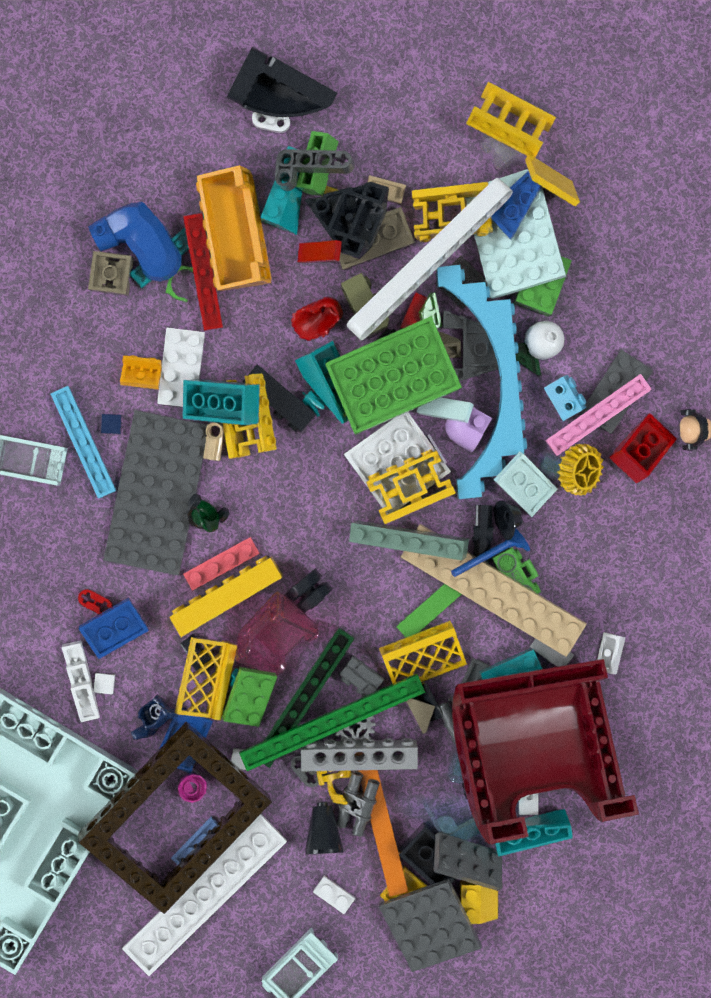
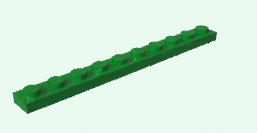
(331, 722)

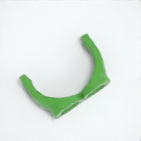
(169, 289)

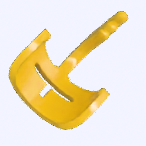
(337, 798)

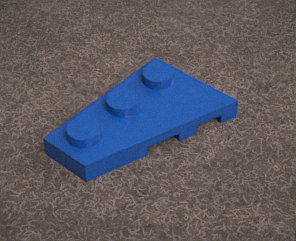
(513, 211)

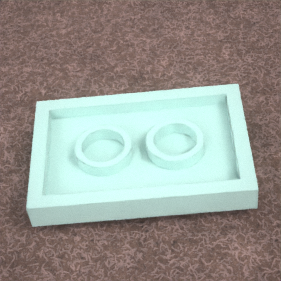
(525, 484)

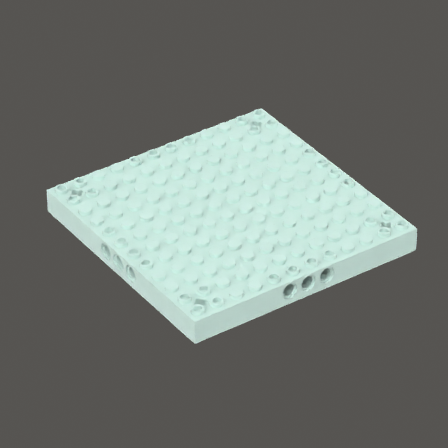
(47, 795)

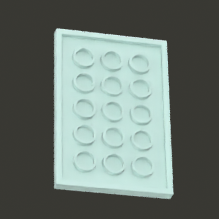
(526, 259)

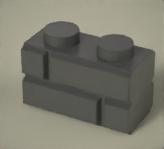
(361, 676)

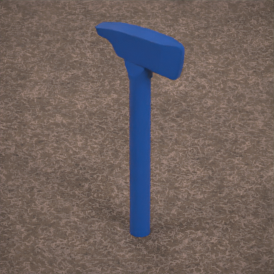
(517, 540)

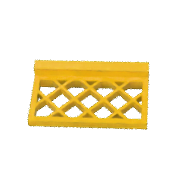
(421, 641)
(219, 683)

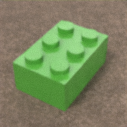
(544, 296)

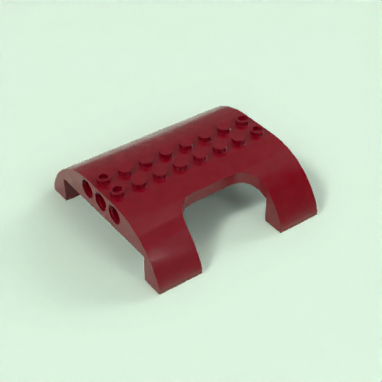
(533, 738)

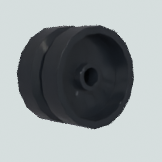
(310, 594)

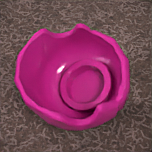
(187, 792)

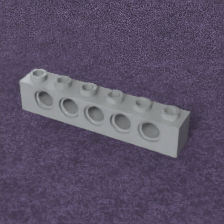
(368, 761)

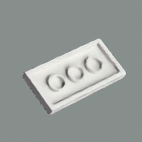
(180, 362)

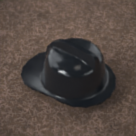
(507, 518)

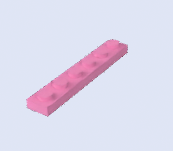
(598, 415)

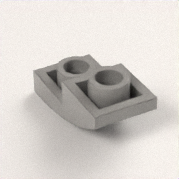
(551, 654)

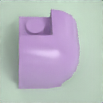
(468, 434)

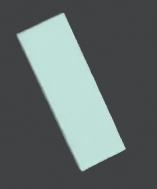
(447, 409)

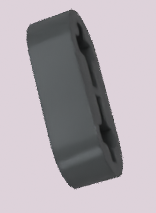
(302, 774)

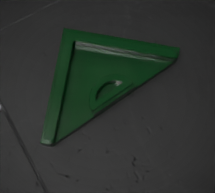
(527, 359)

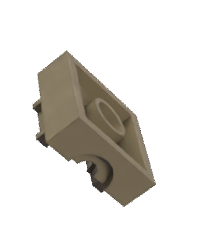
(102, 271)

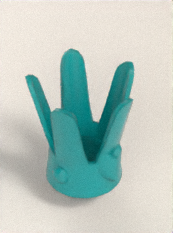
(313, 400)

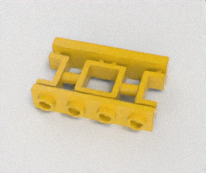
(446, 197)
(233, 432)
(415, 499)

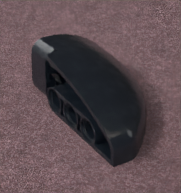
(277, 88)

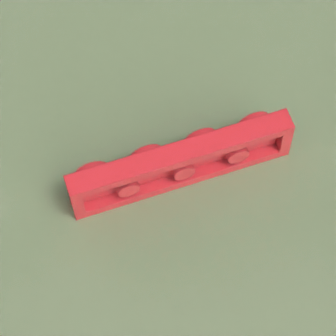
(221, 563)

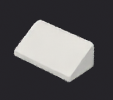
(611, 651)

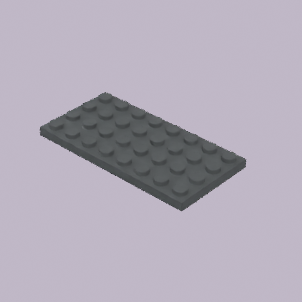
(154, 492)

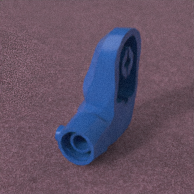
(144, 236)

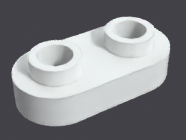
(270, 123)

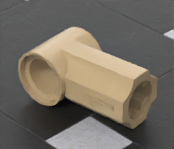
(213, 444)

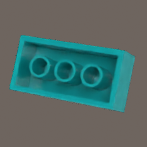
(221, 401)

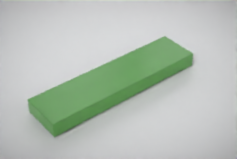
(428, 610)

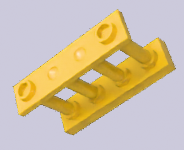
(504, 132)

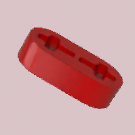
(95, 596)

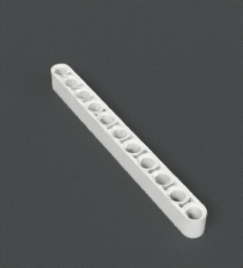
(429, 259)

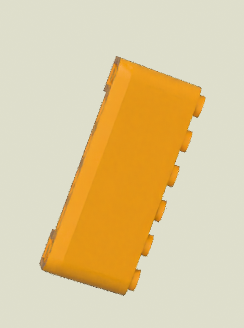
(233, 228)

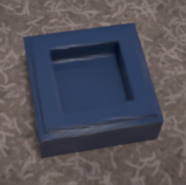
(111, 424)

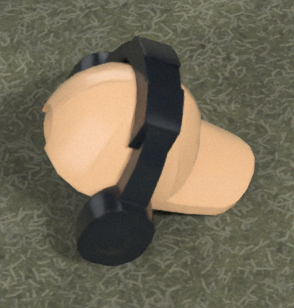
(694, 429)

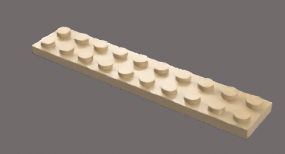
(505, 599)

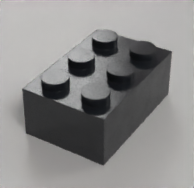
(420, 854)

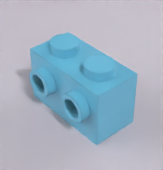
(565, 397)

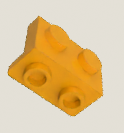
(141, 372)

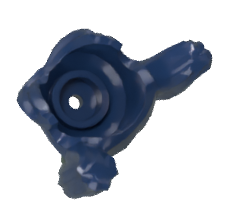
(152, 719)

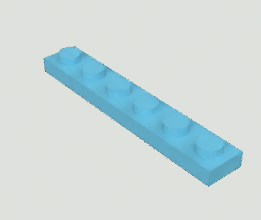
(83, 442)

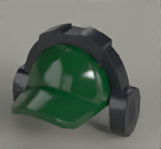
(204, 514)

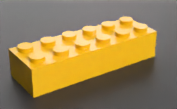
(226, 596)

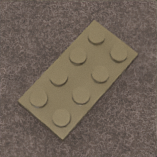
(392, 236)

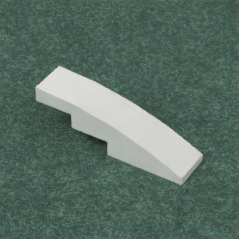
(80, 681)

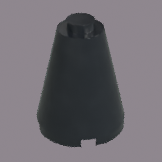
(323, 831)

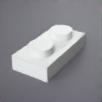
(334, 894)

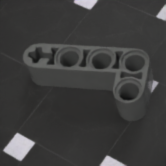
(314, 166)

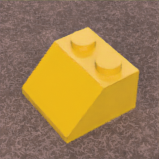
(478, 902)

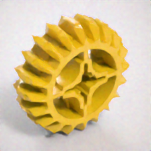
(580, 469)

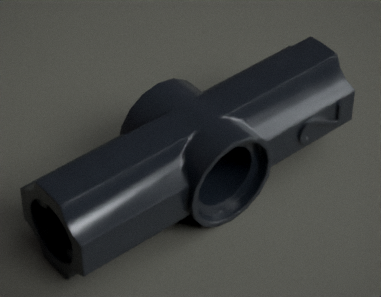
(482, 530)

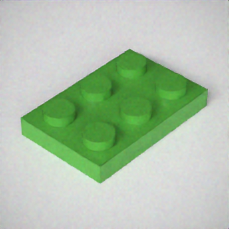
(249, 697)

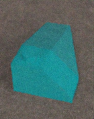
(317, 376)

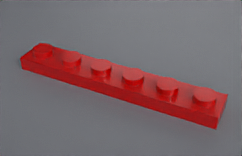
(202, 272)

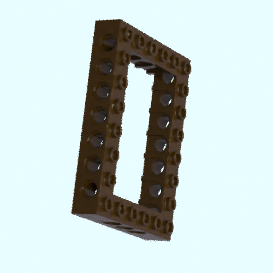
(185, 742)

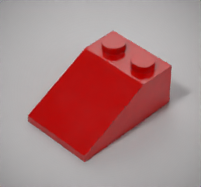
(643, 448)

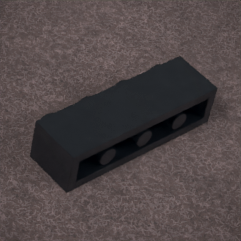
(285, 403)

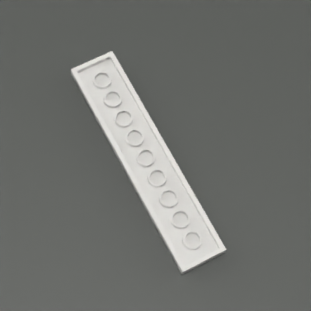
(217, 884)

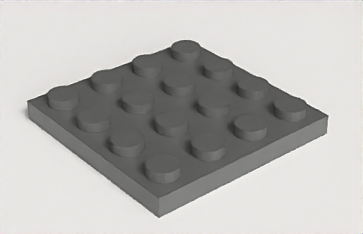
(430, 925)

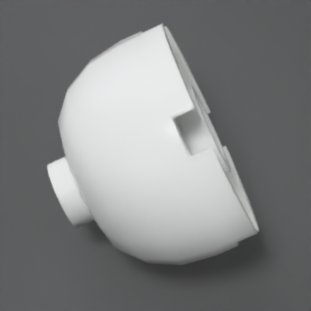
(544, 340)

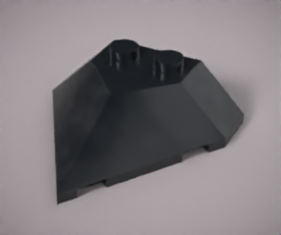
(352, 216)

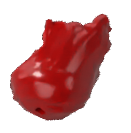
(312, 322)

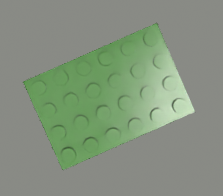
(393, 375)

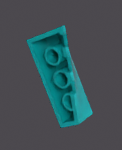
(283, 206)
(542, 830)

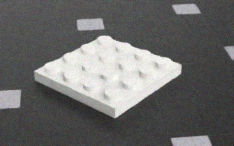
(389, 447)

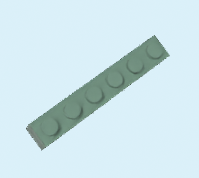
(409, 540)

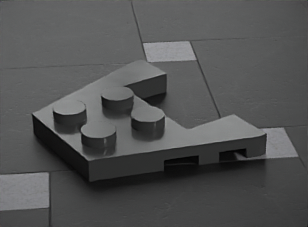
(478, 352)

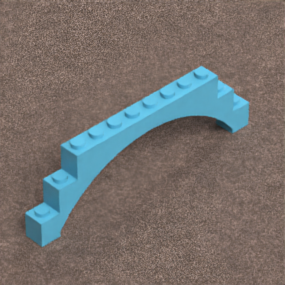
(497, 322)

